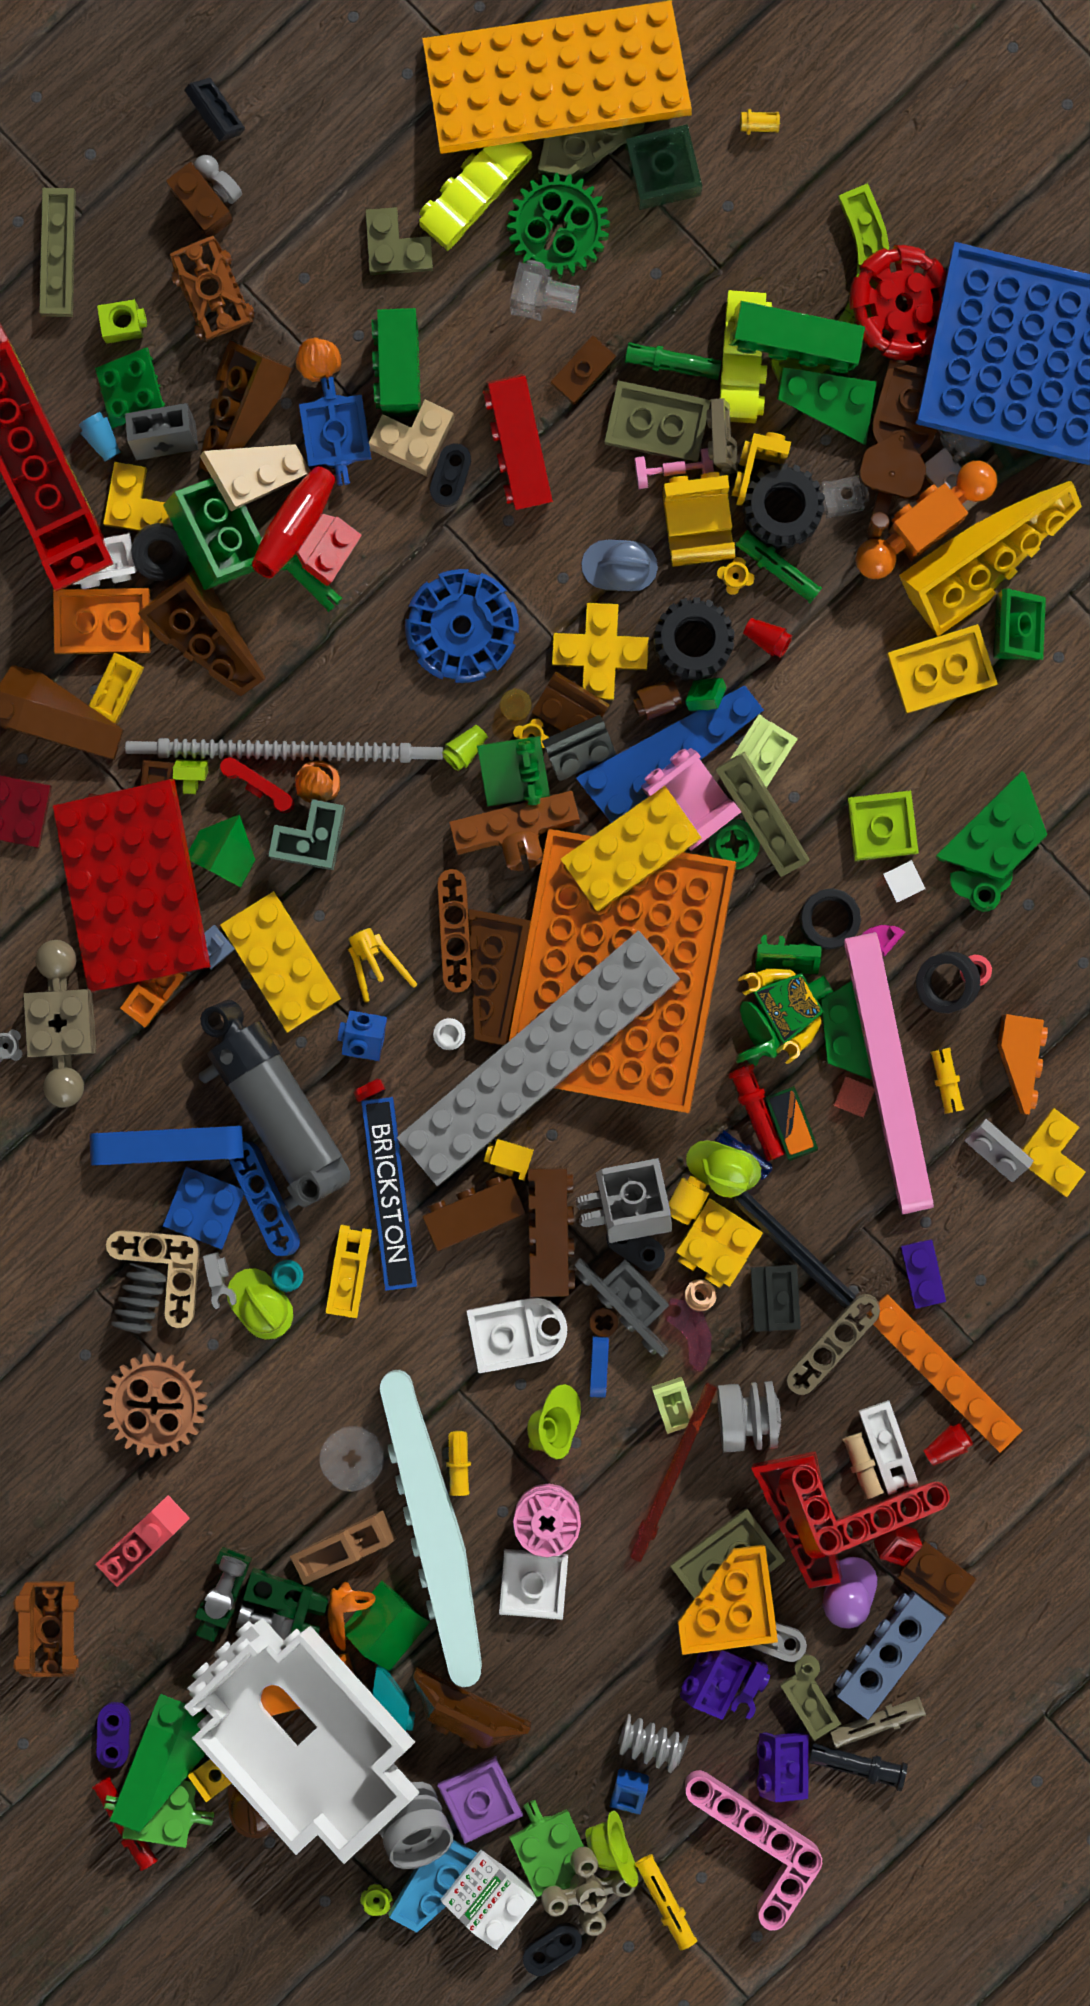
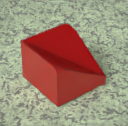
(898, 1545)

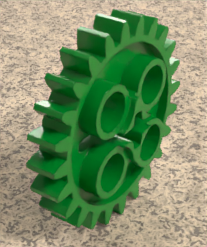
(583, 237)

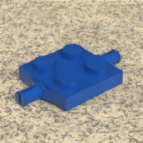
(335, 431)

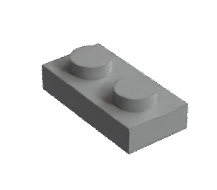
(999, 1150)

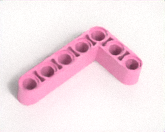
(762, 1838)

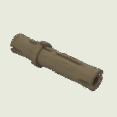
(914, 1710)

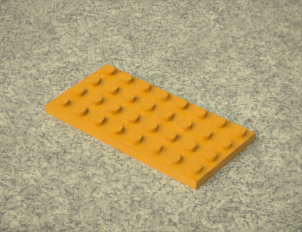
(556, 77)

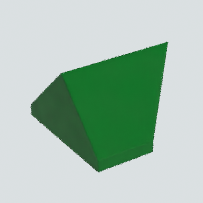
(224, 850)

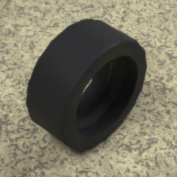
(825, 895)
(925, 988)

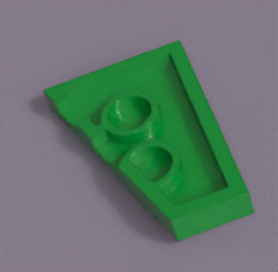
(831, 399)

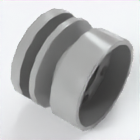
(748, 1416)
(418, 1831)

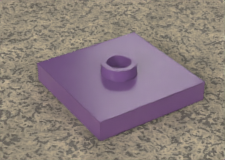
(480, 1799)

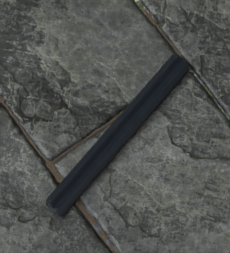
(794, 1249)

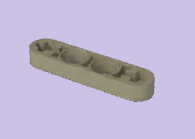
(833, 1344)

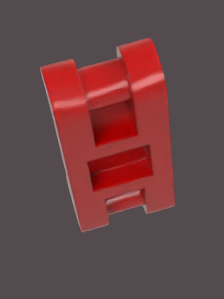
(257, 784)

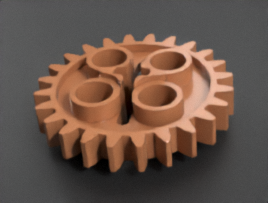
(156, 1375)

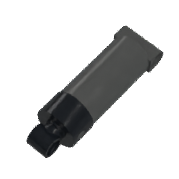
(273, 1104)

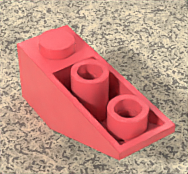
(142, 1541)

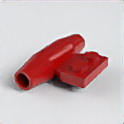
(302, 529)

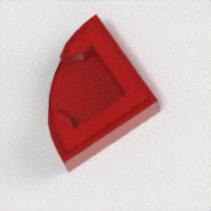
(369, 1089)

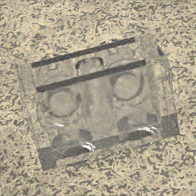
(537, 291)

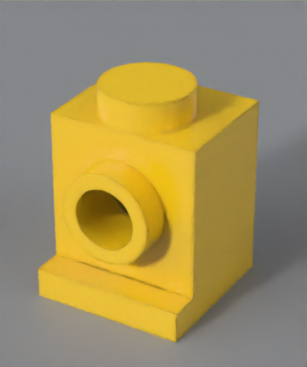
(509, 1158)
(205, 1783)

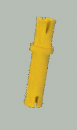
(682, 1936)

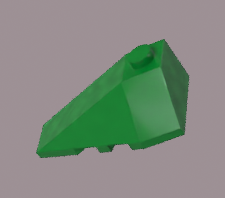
(160, 1763)

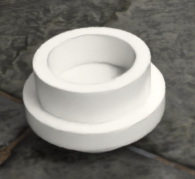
(449, 1034)

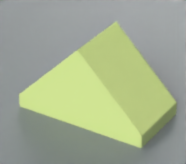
(673, 1404)

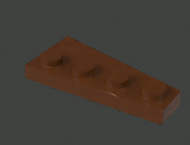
(497, 964)

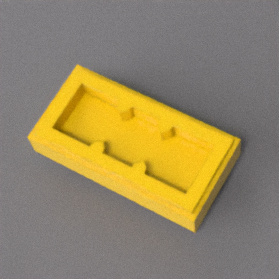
(116, 687)

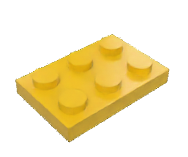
(942, 669)

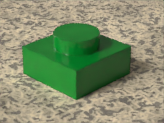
(705, 694)

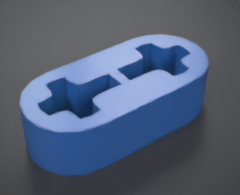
(599, 1367)

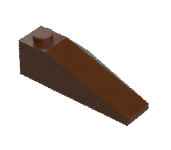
(246, 395)
(203, 631)
(49, 712)

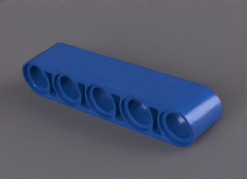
(166, 1145)

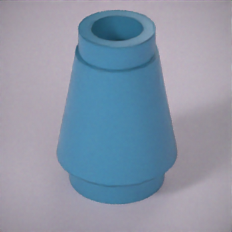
(100, 436)

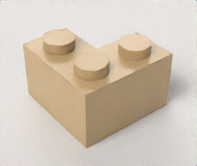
(415, 445)

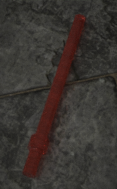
(648, 1528)

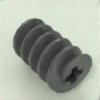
(139, 1299)

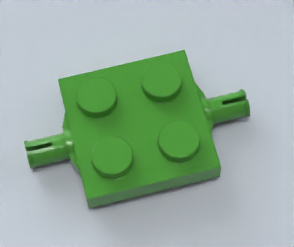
(172, 1821)
(546, 1849)

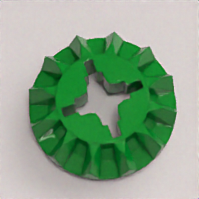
(742, 831)

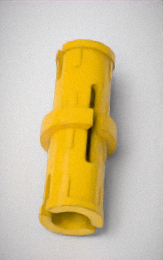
(947, 1080)

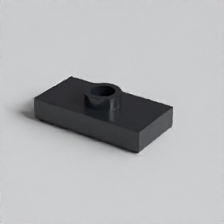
(214, 109)

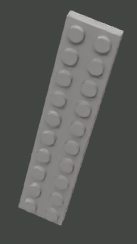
(538, 1058)

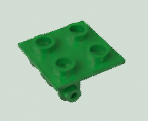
(129, 386)
(514, 771)

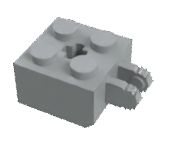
(619, 1213)

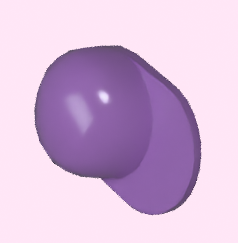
(850, 1601)

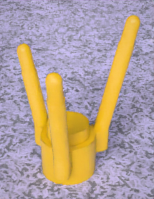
(365, 945)

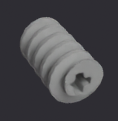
(651, 1744)

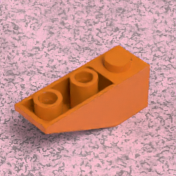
(1019, 1050)

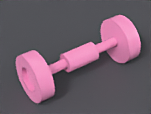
(669, 469)

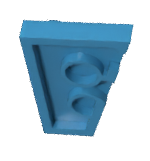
(427, 1885)

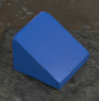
(629, 1791)

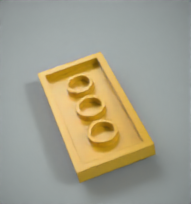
(631, 848)
(280, 961)

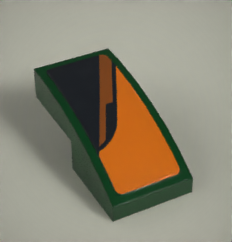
(791, 1123)

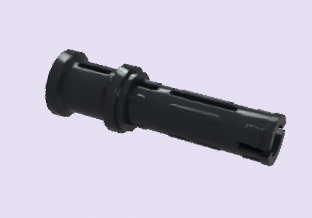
(873, 1769)

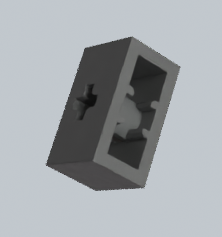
(161, 431)

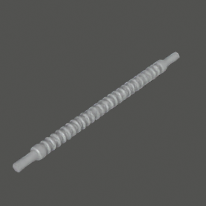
(165, 748)

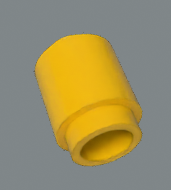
(688, 1199)

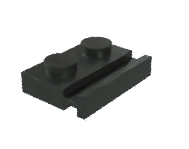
(579, 747)
(775, 1298)

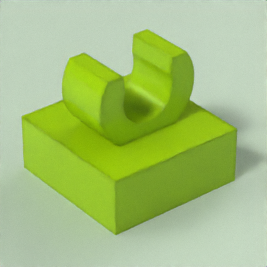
(190, 772)

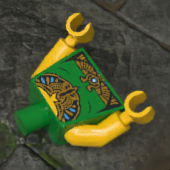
(789, 1005)

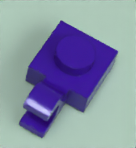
(754, 1681)

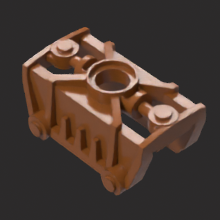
(227, 289)
(32, 1635)

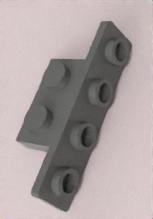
(631, 1297)

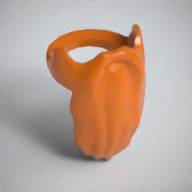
(318, 359)
(315, 783)
(341, 1602)

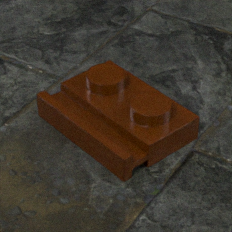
(567, 703)
(936, 1578)

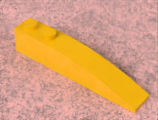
(973, 563)

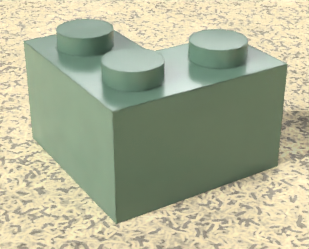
(317, 844)

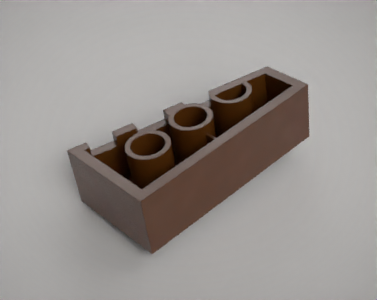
(549, 1232)

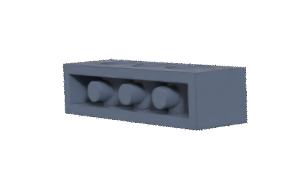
(867, 1698)

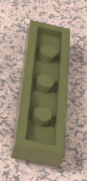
(57, 252)
(762, 814)

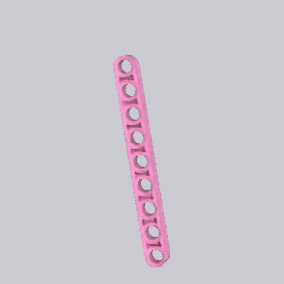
(888, 1073)

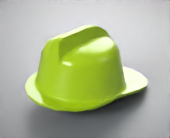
(723, 1167)
(260, 1304)
(555, 1424)
(611, 1848)

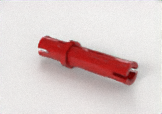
(145, 1856)

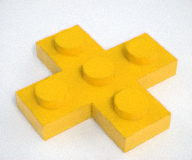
(600, 650)

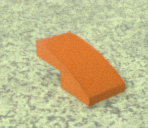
(150, 997)

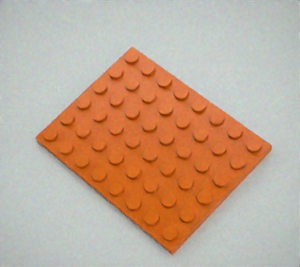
(682, 917)

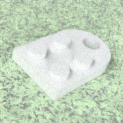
(513, 1335)

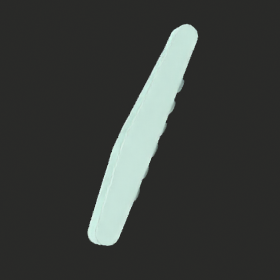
(435, 1529)

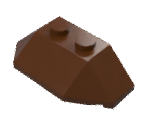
(465, 1713)

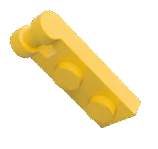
(348, 1273)

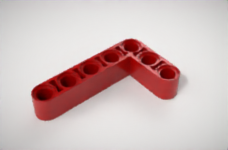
(861, 1521)

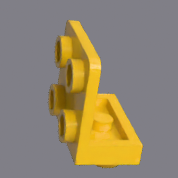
(768, 448)

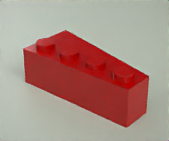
(815, 1571)

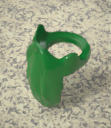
(760, 1033)

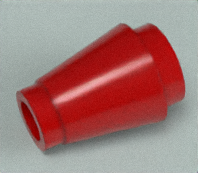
(768, 637)
(948, 1444)

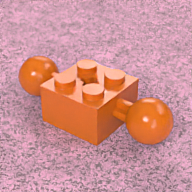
(927, 522)

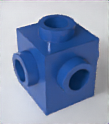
(363, 1035)

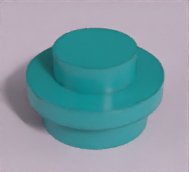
(287, 1275)

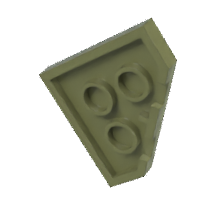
(580, 150)

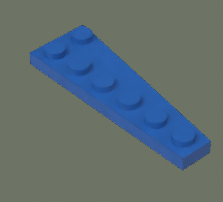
(618, 781)

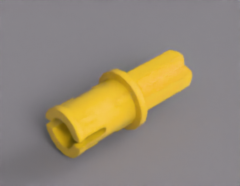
(458, 1463)

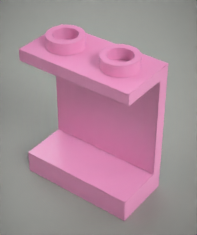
(694, 792)

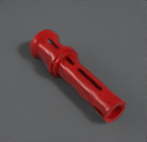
(752, 1098)

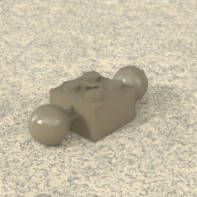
(63, 1084)

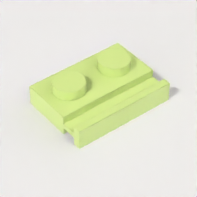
(766, 747)

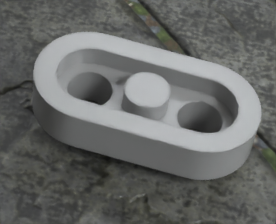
(778, 1650)

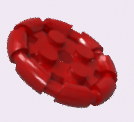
(885, 314)

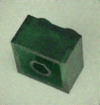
(663, 167)

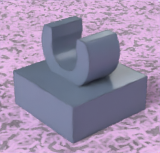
(217, 946)

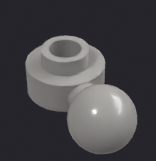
(222, 183)

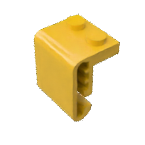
(698, 519)

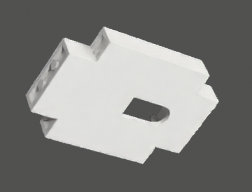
(339, 1776)

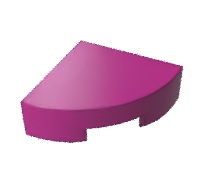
(887, 936)

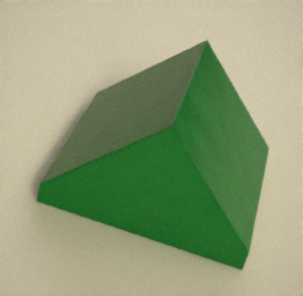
(1019, 625)
(386, 1627)

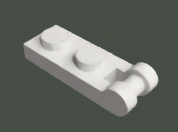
(888, 1446)

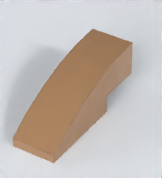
(343, 1547)

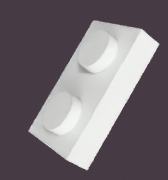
(123, 566)

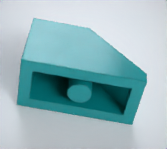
(393, 1698)

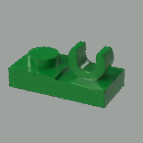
(798, 958)

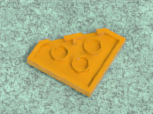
(732, 1606)

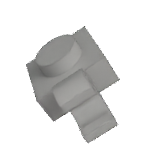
(216, 1271)

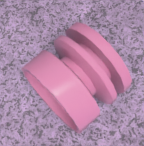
(547, 1501)

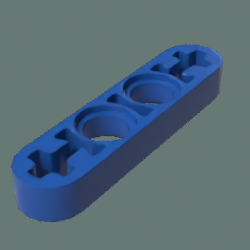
(267, 1196)

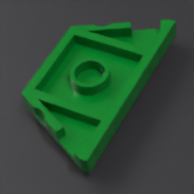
(999, 834)
(843, 1032)

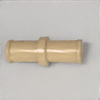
(863, 1465)

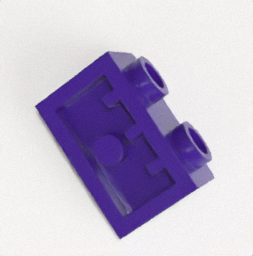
(714, 1681)
(783, 1766)

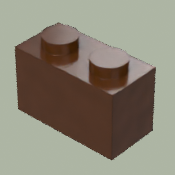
(199, 200)

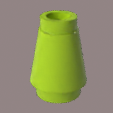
(464, 748)

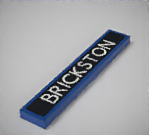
(389, 1193)

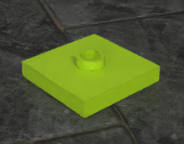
(882, 825)

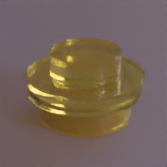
(515, 704)

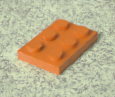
(100, 621)

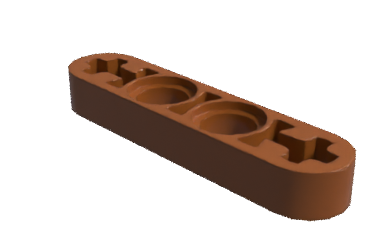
(451, 931)

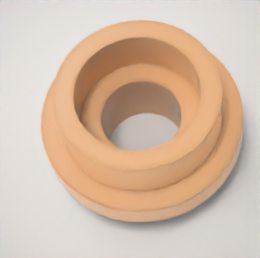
(706, 1289)

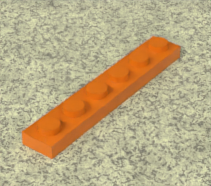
(945, 1374)

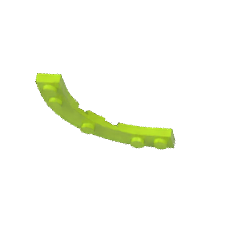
(869, 237)

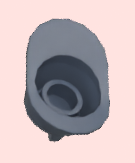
(619, 565)

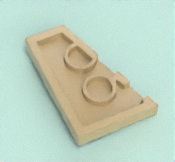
(254, 472)

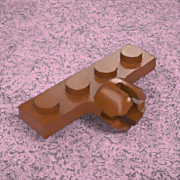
(516, 828)

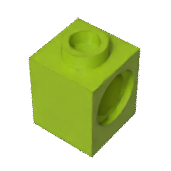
(109, 314)

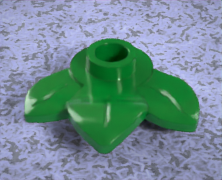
(969, 884)

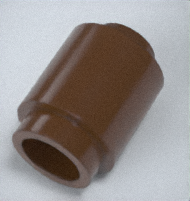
(657, 700)

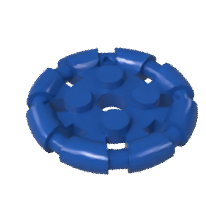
(461, 645)

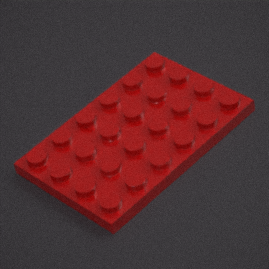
(131, 885)

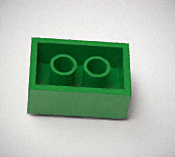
(397, 362)
(214, 537)

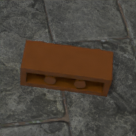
(473, 1212)

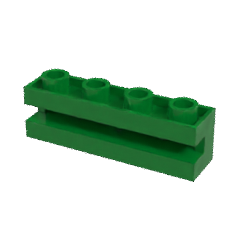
(796, 336)

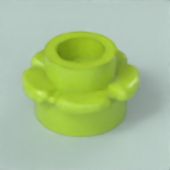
(370, 1906)

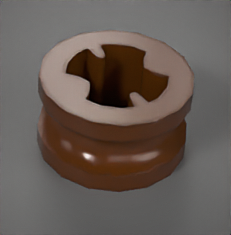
(602, 1312)

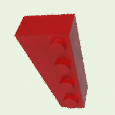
(519, 442)

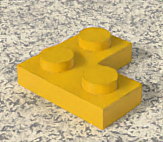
(125, 503)
(1046, 1148)

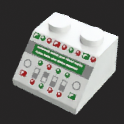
(489, 1899)

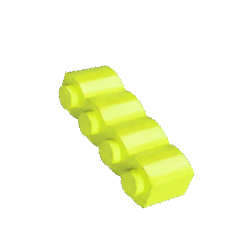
(472, 191)
(742, 371)

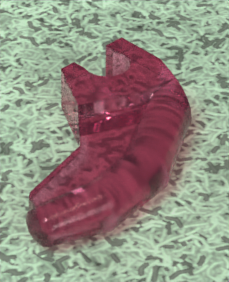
(696, 1330)

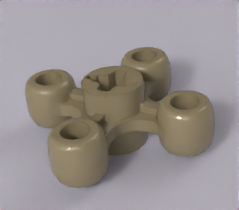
(586, 1891)

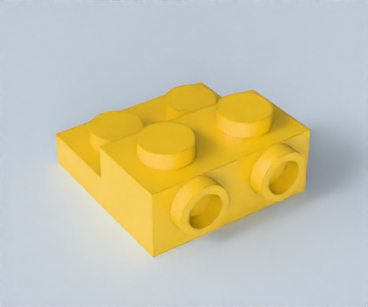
(718, 1244)

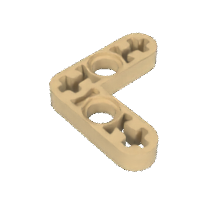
(175, 1266)

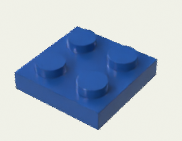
(204, 1208)

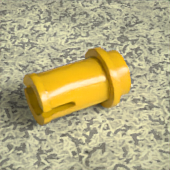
(759, 122)

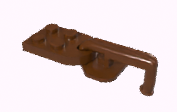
(895, 460)

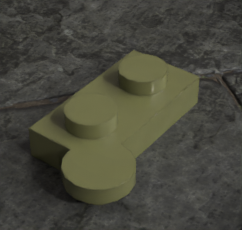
(808, 1698)

